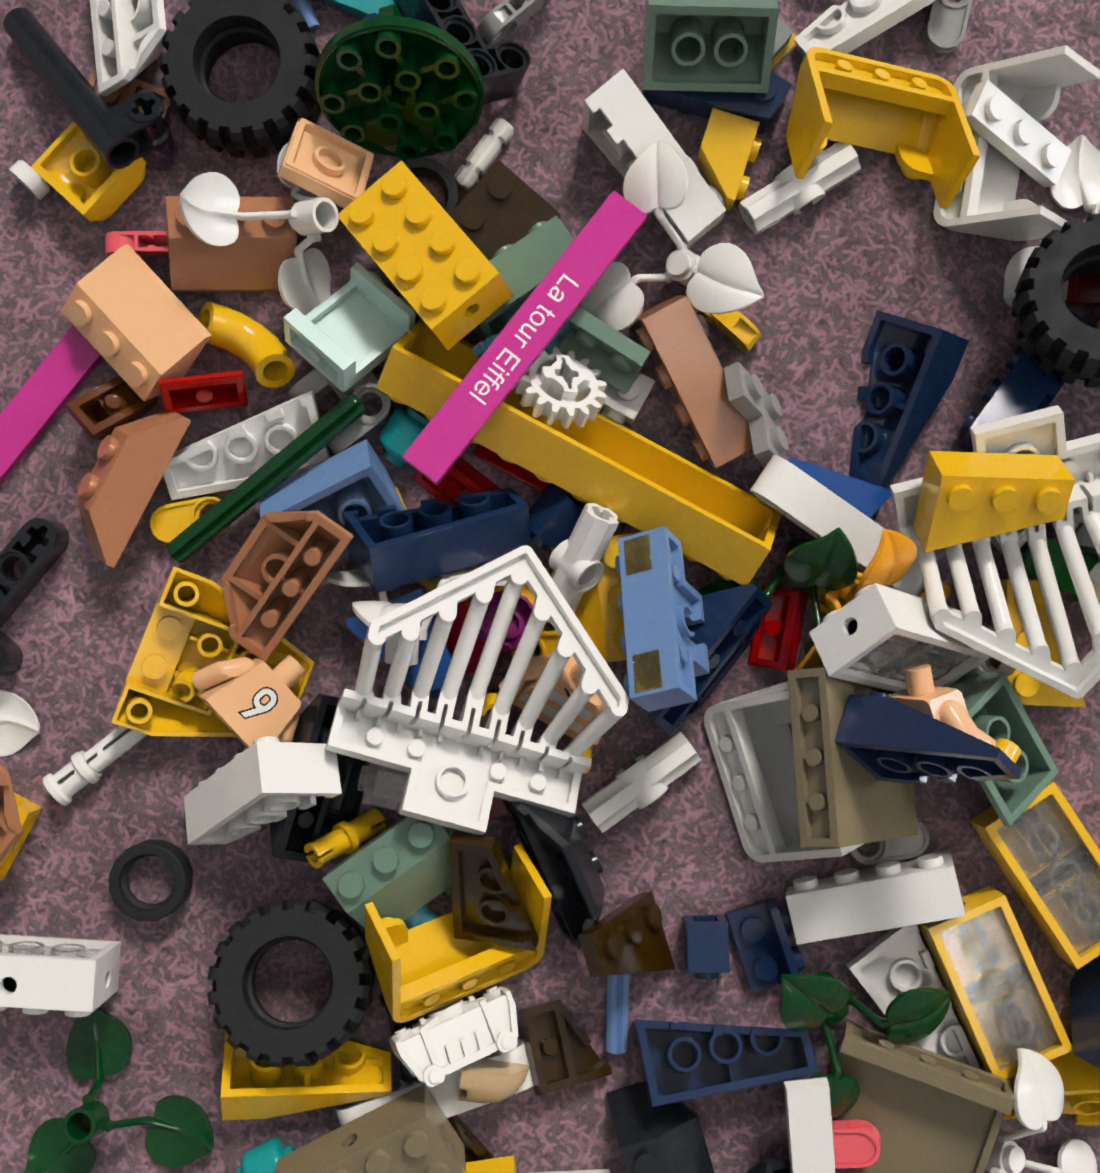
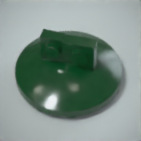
(399, 86)

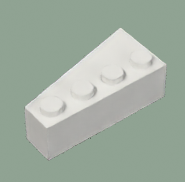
(624, 127)
(259, 789)
(875, 898)

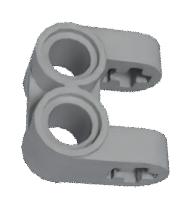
(364, 389)

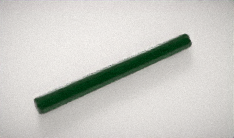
(266, 478)

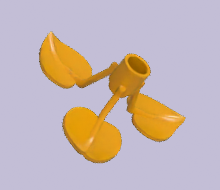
(887, 567)

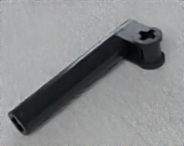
(117, 132)

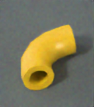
(249, 342)

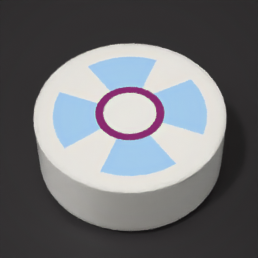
(30, 179)

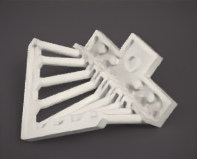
(1026, 433)
(454, 762)

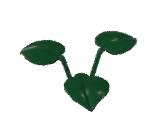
(807, 563)
(822, 999)
(99, 1047)

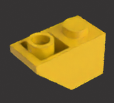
(725, 153)

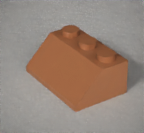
(243, 266)

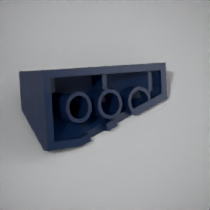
(907, 380)
(909, 745)

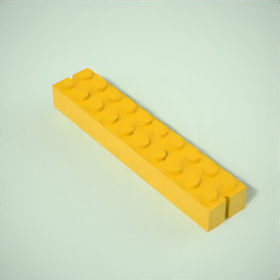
(597, 462)

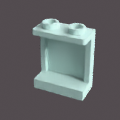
(350, 328)

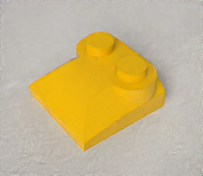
(85, 178)

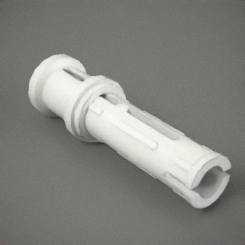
(88, 766)

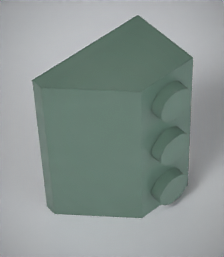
(709, 45)
(524, 267)
(1000, 714)
(394, 870)

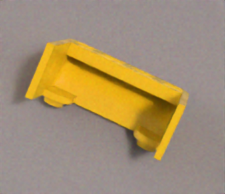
(884, 111)
(431, 968)

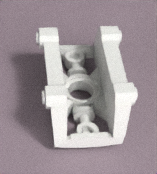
(457, 1035)

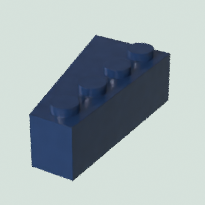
(1021, 392)
(436, 537)
(717, 1058)

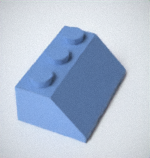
(336, 485)

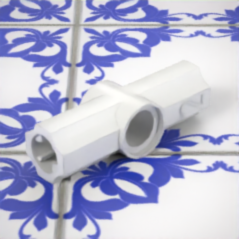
(790, 194)
(577, 559)
(641, 782)

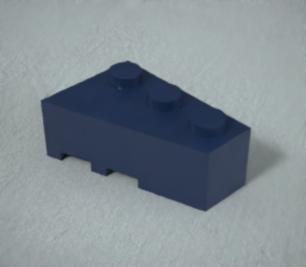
(754, 106)

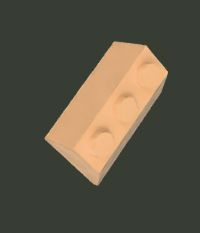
(135, 322)

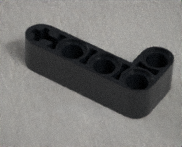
(500, 63)
(37, 563)

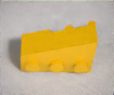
(988, 495)
(1028, 689)

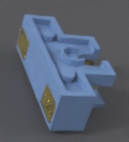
(655, 615)

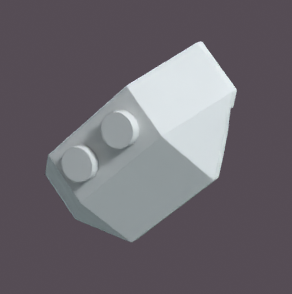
(125, 39)

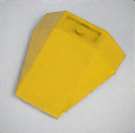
(184, 635)

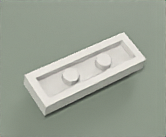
(1016, 134)

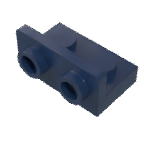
(763, 943)

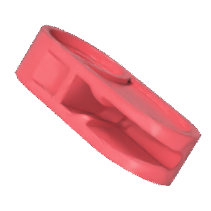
(145, 243)
(855, 1143)

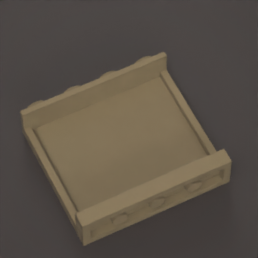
(835, 794)
(924, 1105)

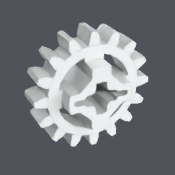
(562, 389)

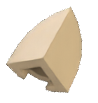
(491, 1080)

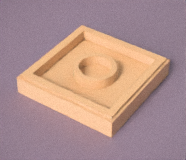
(325, 163)

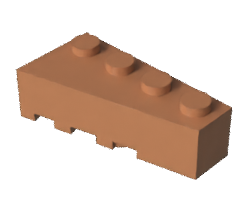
(694, 378)

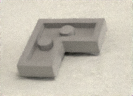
(760, 411)

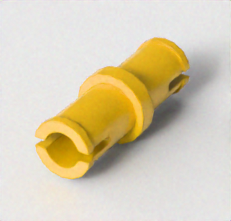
(344, 838)

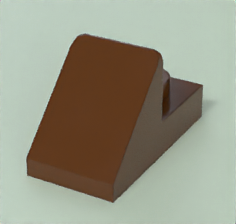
(108, 408)

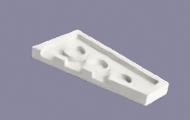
(855, 23)
(239, 451)

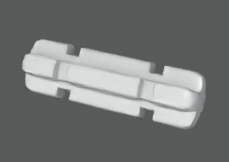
(483, 154)

